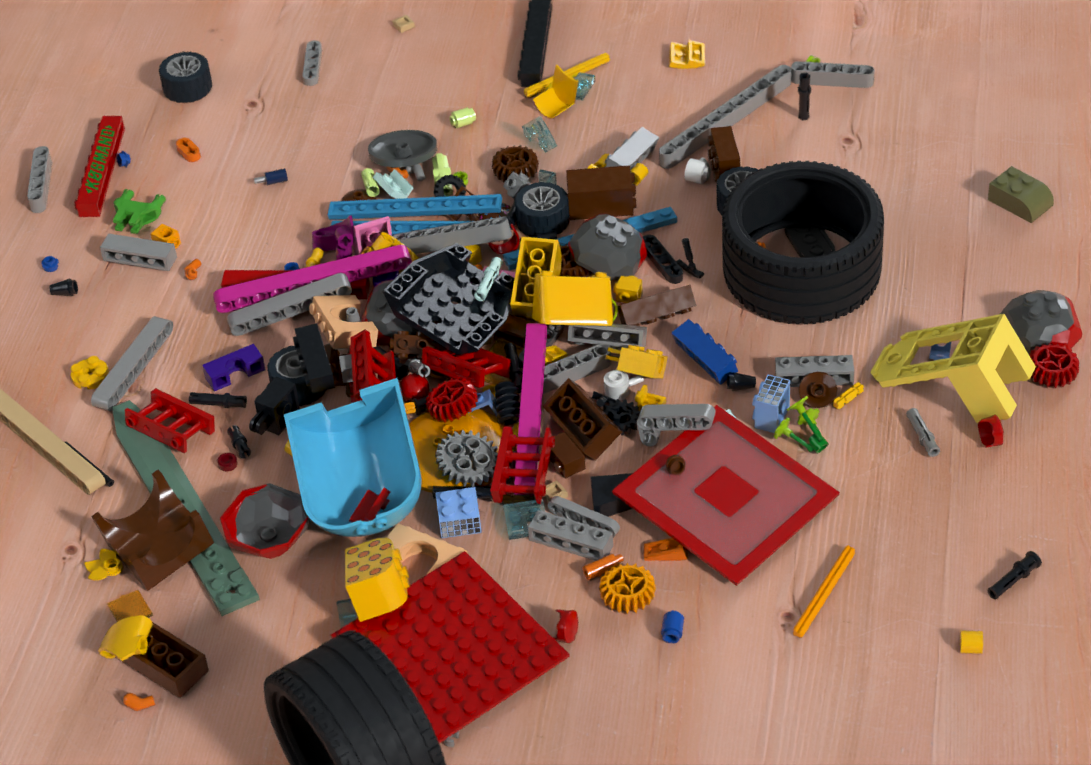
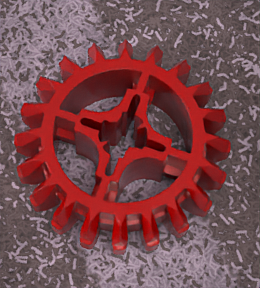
(1054, 365)
(451, 399)

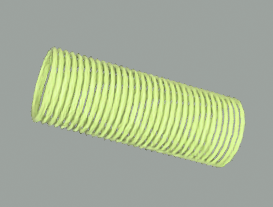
(370, 183)

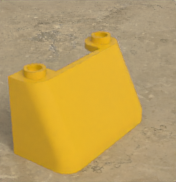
(572, 299)

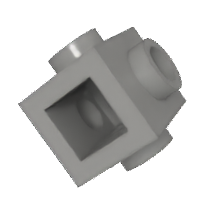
(515, 183)

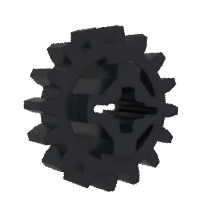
(623, 415)

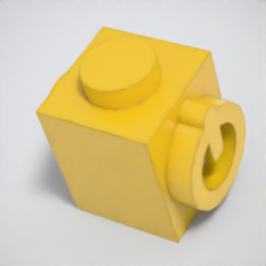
(628, 289)

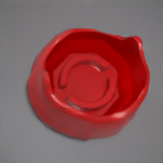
(991, 431)
(567, 626)

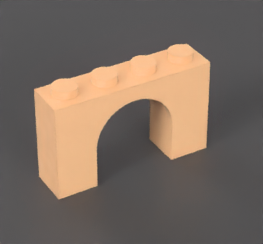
(330, 312)
(414, 542)

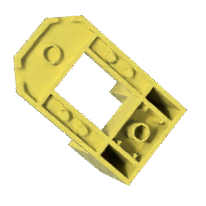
(978, 368)

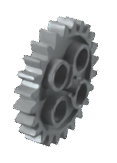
(467, 458)

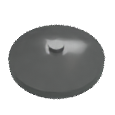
(402, 148)

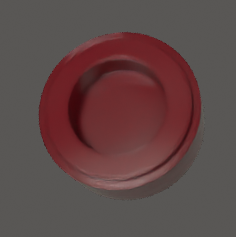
(227, 462)

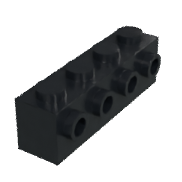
(314, 358)

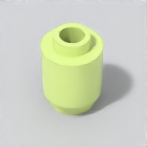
(462, 117)

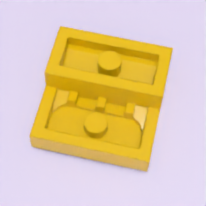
(687, 56)

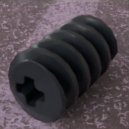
(507, 403)

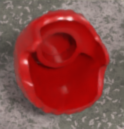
(414, 387)

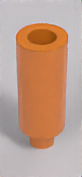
(600, 566)

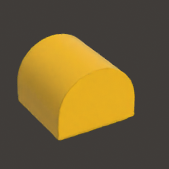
(971, 642)

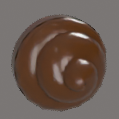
(675, 464)

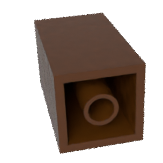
(601, 192)

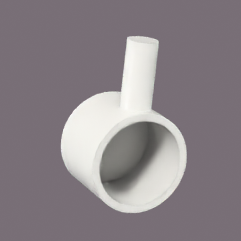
(697, 171)
(618, 383)

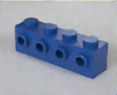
(705, 351)

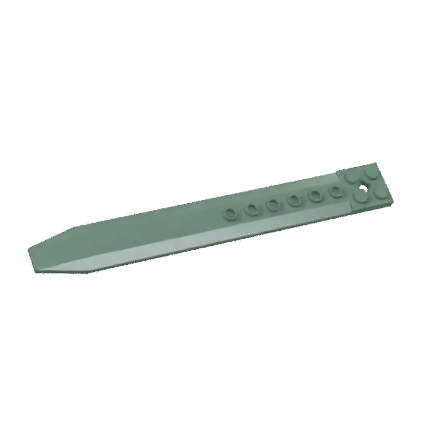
(215, 565)

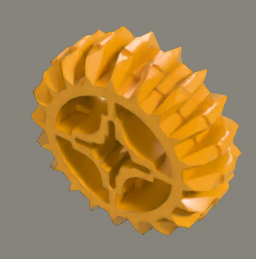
(627, 588)

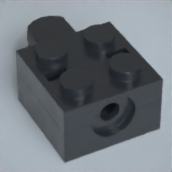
(271, 405)

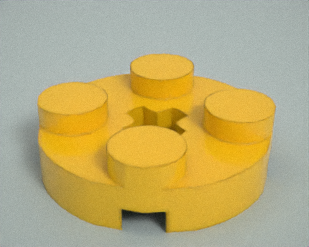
(93, 365)

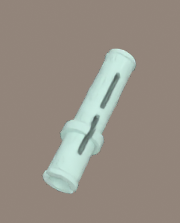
(490, 275)

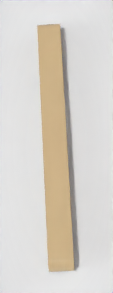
(49, 445)

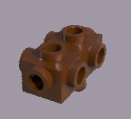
(408, 345)

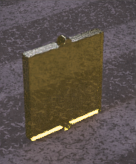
(129, 605)

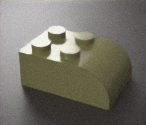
(1020, 194)

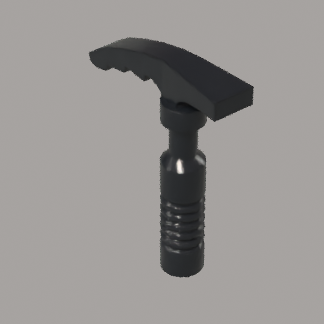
(691, 268)
(602, 399)

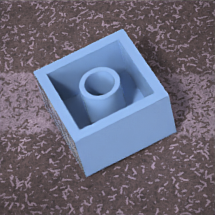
(771, 403)
(458, 512)

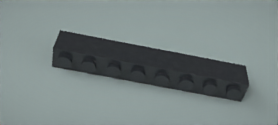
(535, 42)

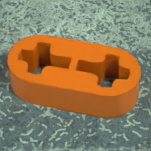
(188, 149)

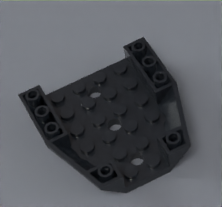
(426, 295)

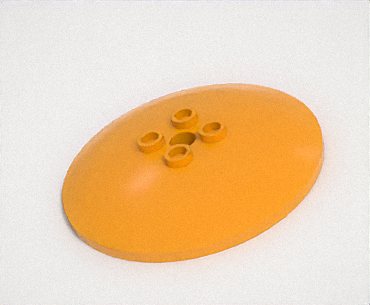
(429, 432)

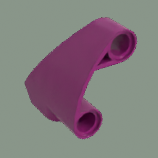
(335, 237)

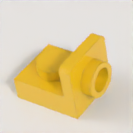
(554, 354)

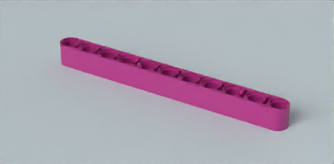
(355, 267)
(531, 396)

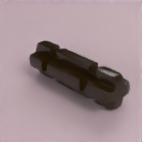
(508, 499)

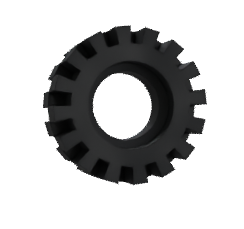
(448, 179)

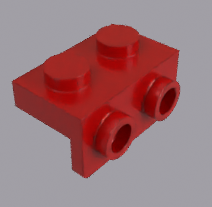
(370, 506)

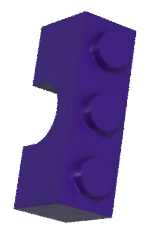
(245, 359)

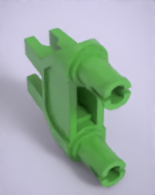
(136, 212)

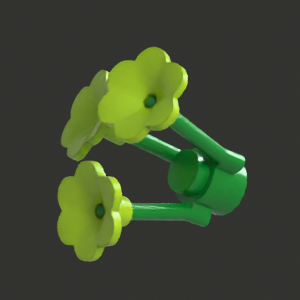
(817, 441)

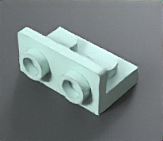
(394, 184)

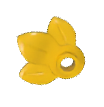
(105, 566)

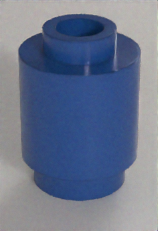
(672, 626)

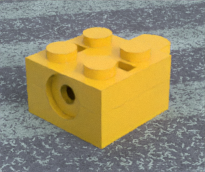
(640, 362)

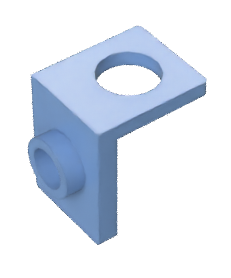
(940, 352)
(485, 398)

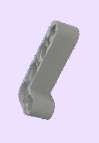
(672, 417)

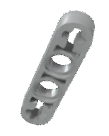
(309, 63)
(567, 509)

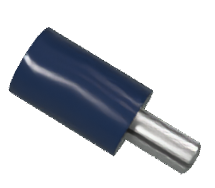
(273, 177)

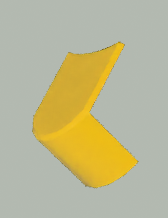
(559, 96)

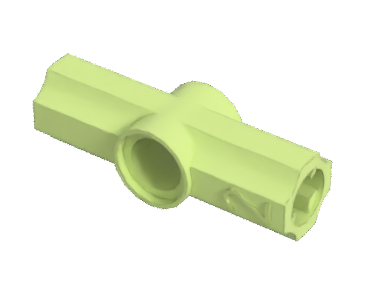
(441, 169)

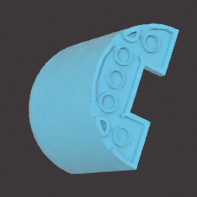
(354, 451)

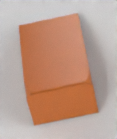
(665, 551)

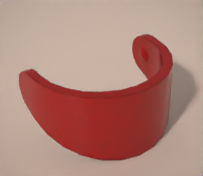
(507, 247)

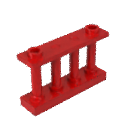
(364, 366)
(471, 366)
(169, 407)
(506, 455)

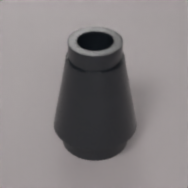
(64, 288)
(740, 381)

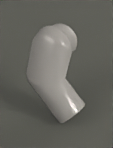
(417, 170)

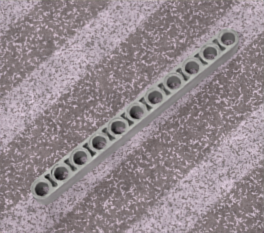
(725, 115)

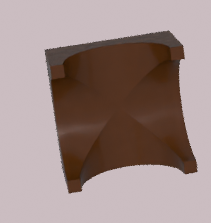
(156, 536)

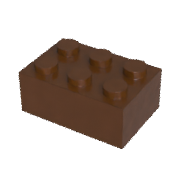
(723, 150)

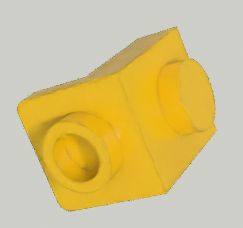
(644, 398)

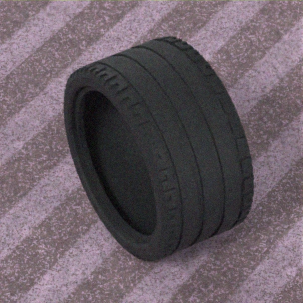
(809, 197)
(348, 709)

